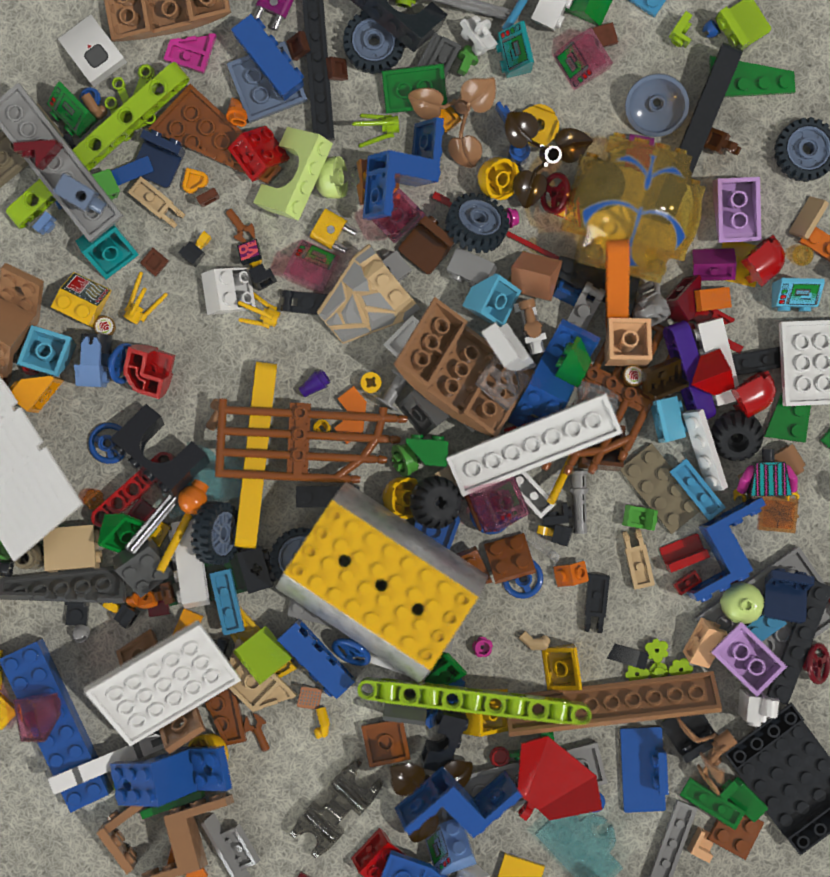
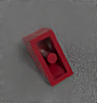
(682, 298)

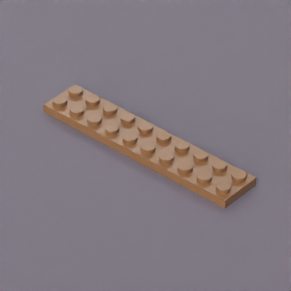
(630, 702)

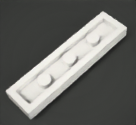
(705, 449)

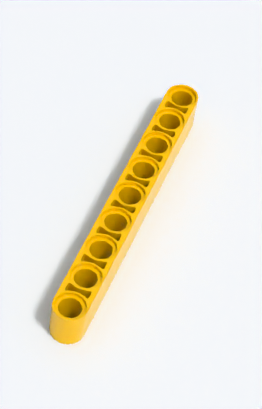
(252, 489)

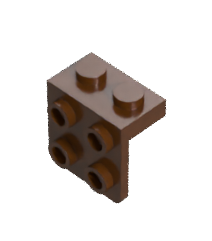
(427, 245)

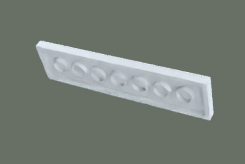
(534, 444)

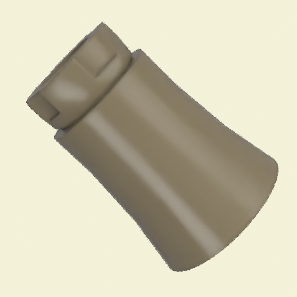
(36, 558)

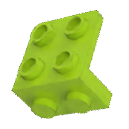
(743, 23)

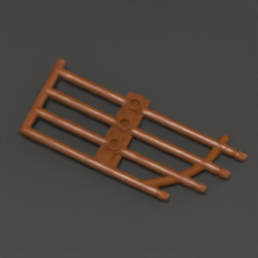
(628, 397)
(298, 442)

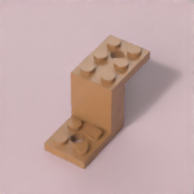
(17, 313)
(171, 734)
(186, 838)

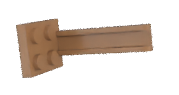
(114, 839)

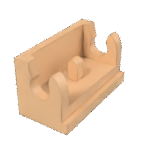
(702, 642)

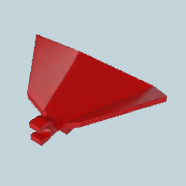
(555, 781)

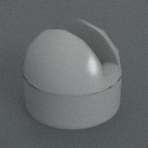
(81, 633)

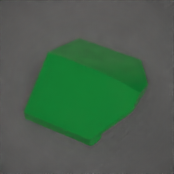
(445, 670)

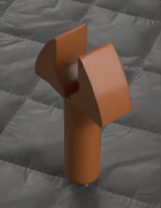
(240, 226)
(257, 731)

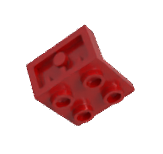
(257, 152)
(373, 854)

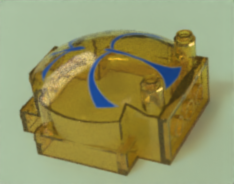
(636, 196)

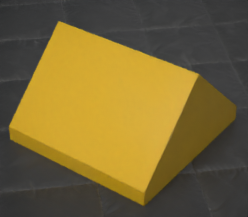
(562, 668)

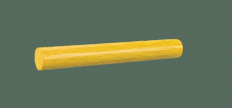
(558, 485)
(174, 542)

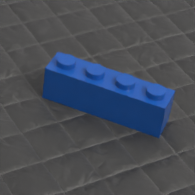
(268, 58)

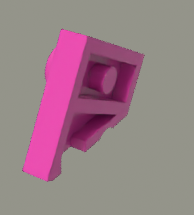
(191, 52)

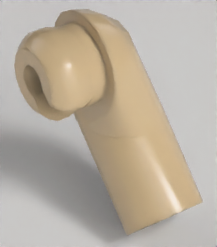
(535, 644)

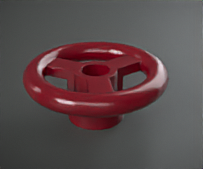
(557, 194)
(814, 664)

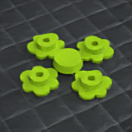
(659, 669)

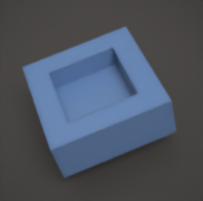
(45, 223)

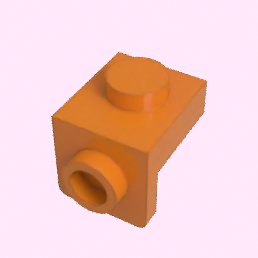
(571, 574)

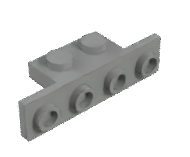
(231, 846)

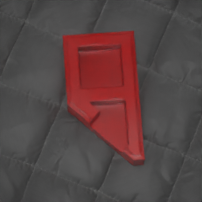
(702, 316)

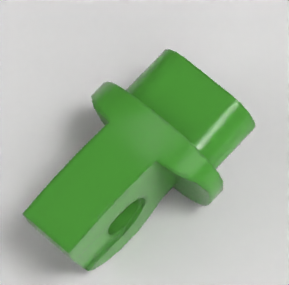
(467, 58)

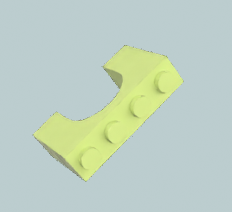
(292, 197)

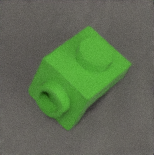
(640, 517)

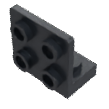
(684, 745)

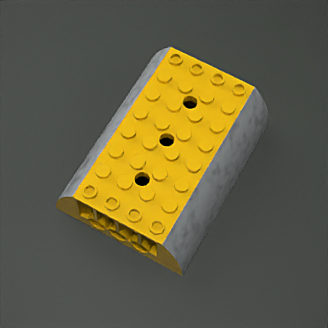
(390, 550)

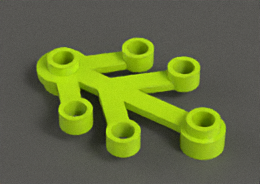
(125, 97)

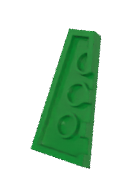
(758, 80)
(789, 422)

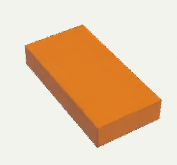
(713, 299)

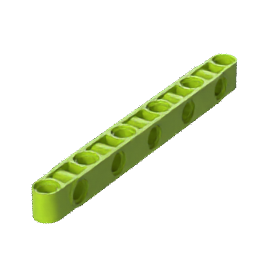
(110, 134)
(474, 700)

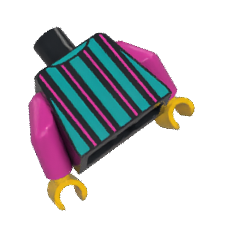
(767, 479)

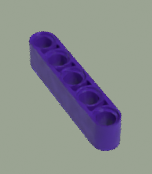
(682, 345)

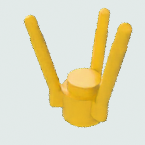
(133, 310)
(268, 315)

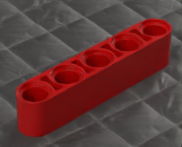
(125, 494)

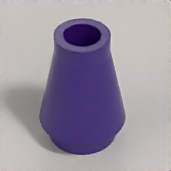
(315, 383)

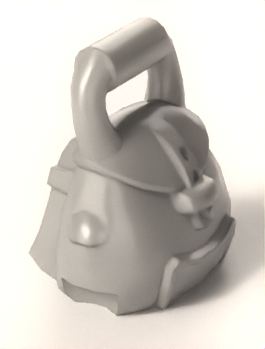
(651, 304)

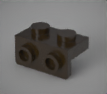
(663, 379)

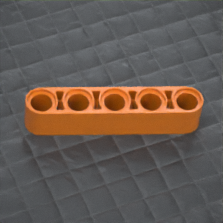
(617, 279)

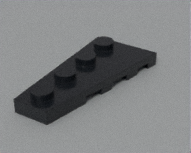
(578, 274)

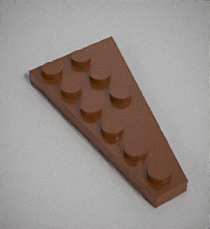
(203, 129)

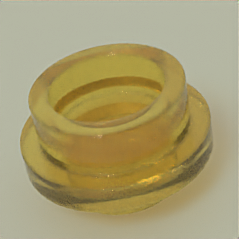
(802, 255)

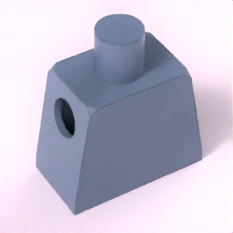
(72, 191)

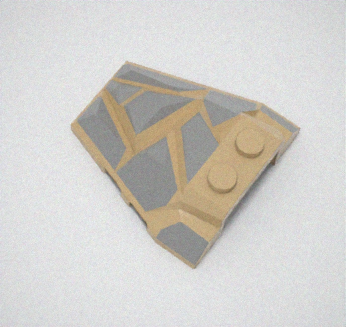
(365, 299)

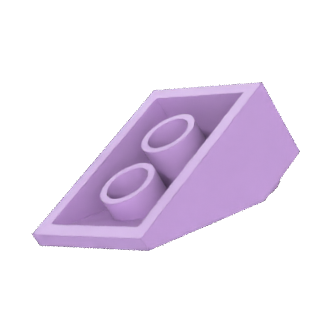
(737, 209)
(748, 659)

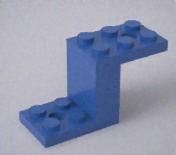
(394, 167)
(545, 391)
(726, 549)
(170, 776)
(470, 812)

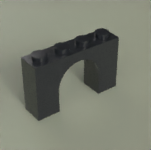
(409, 29)
(170, 475)

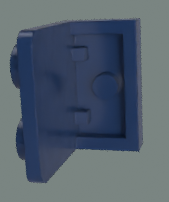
(163, 155)
(786, 595)

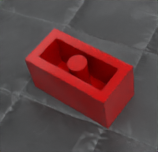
(687, 582)

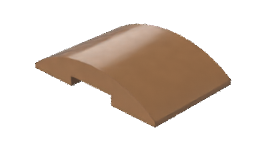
(153, 18)
(446, 361)

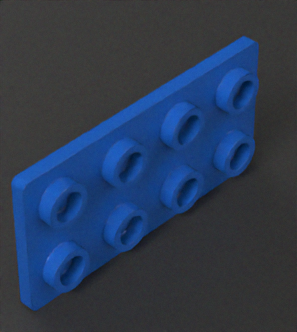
(643, 769)

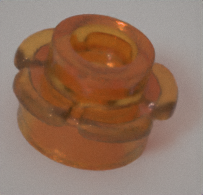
(88, 498)

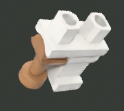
(531, 326)

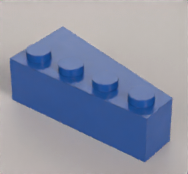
(316, 659)

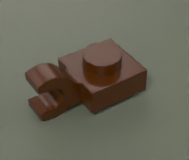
(719, 141)
(165, 593)

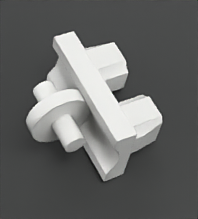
(479, 33)

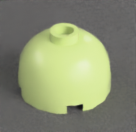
(331, 178)
(742, 603)

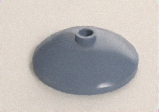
(657, 119)

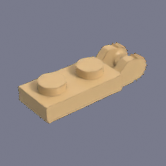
(154, 200)
(638, 561)

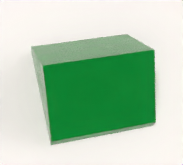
(590, 10)
(117, 531)

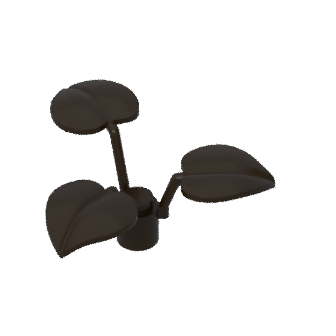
(570, 142)
(409, 776)

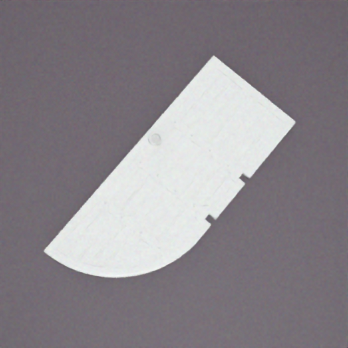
(32, 485)

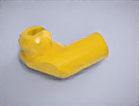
(324, 722)

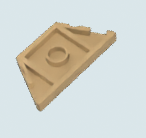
(254, 695)

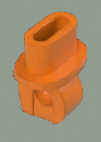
(236, 113)
(144, 602)

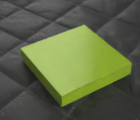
(262, 654)

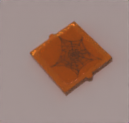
(778, 514)

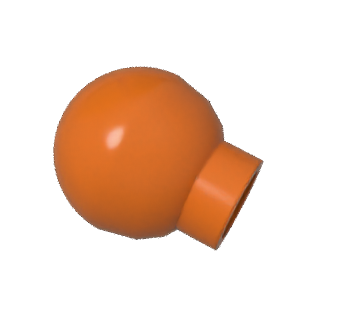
(193, 497)

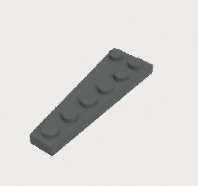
(80, 585)

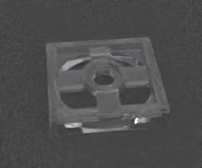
(494, 393)

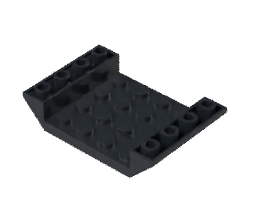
(789, 774)

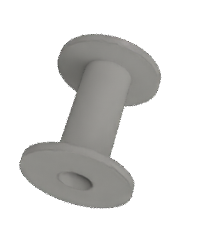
(393, 390)

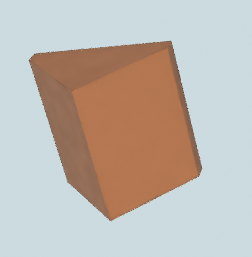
(535, 275)

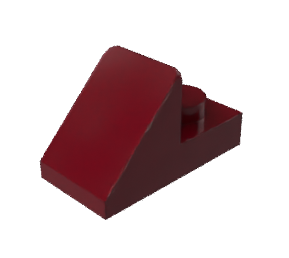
(43, 151)

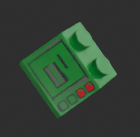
(70, 110)

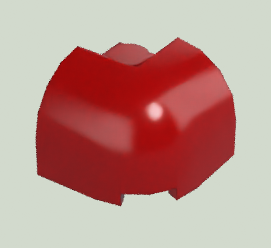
(764, 261)
(148, 370)
(754, 394)

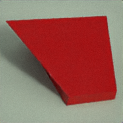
(713, 373)

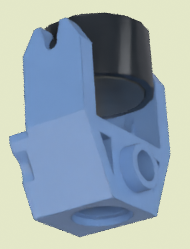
(93, 361)

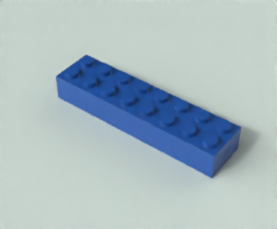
(68, 745)

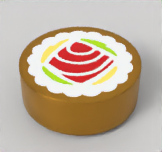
(104, 325)
(632, 376)

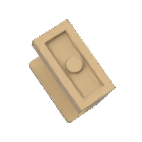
(72, 548)

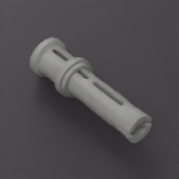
(579, 493)

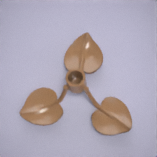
(475, 94)
(721, 744)

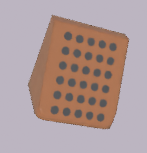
(309, 697)

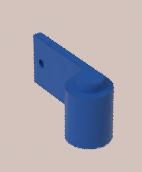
(515, 154)

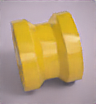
(372, 384)

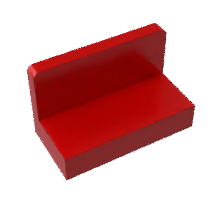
(683, 553)

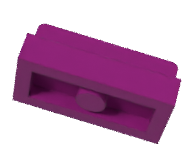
(714, 264)

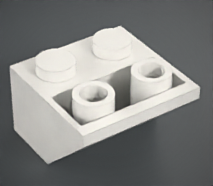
(225, 288)

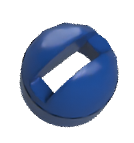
(712, 28)

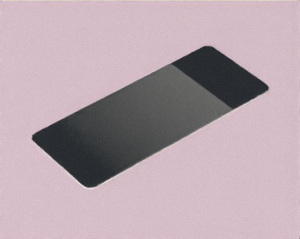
(628, 656)

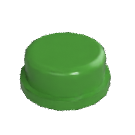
(404, 459)

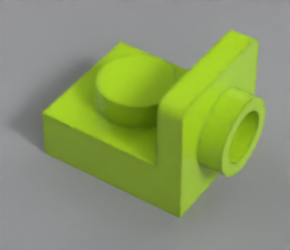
(678, 33)

